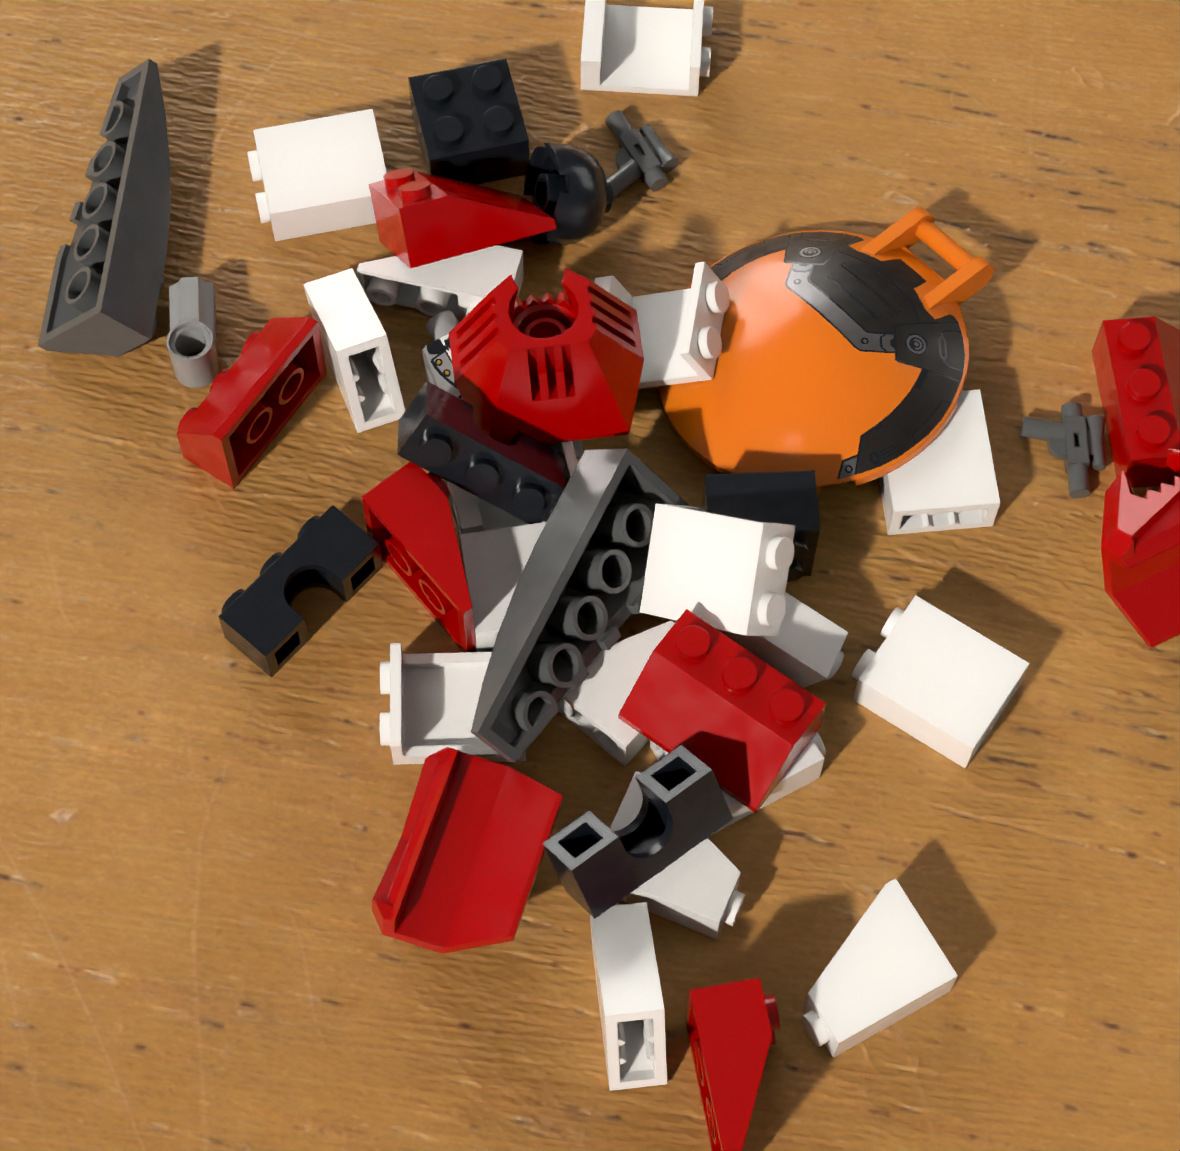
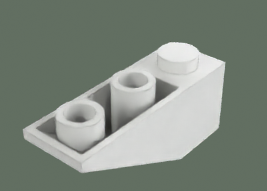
(441, 285)

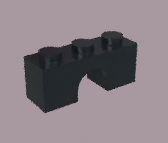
(446, 440)
(328, 555)
(676, 814)

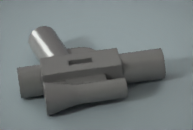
(638, 156)
(1074, 441)

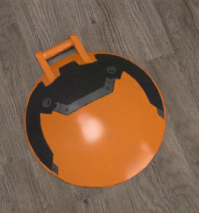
(832, 354)

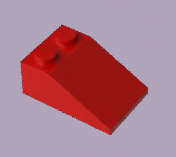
(440, 218)
(420, 544)
(729, 1044)

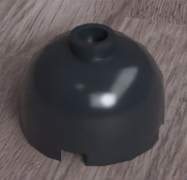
(568, 188)

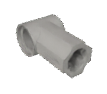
(193, 331)

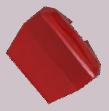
(549, 363)
(1144, 555)
(465, 854)

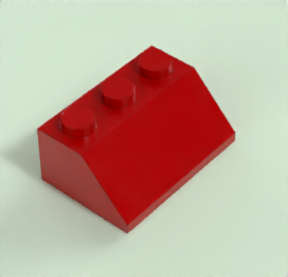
(1140, 395)
(254, 398)
(723, 709)

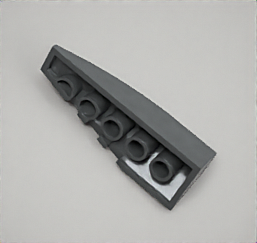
(113, 271)
(570, 596)

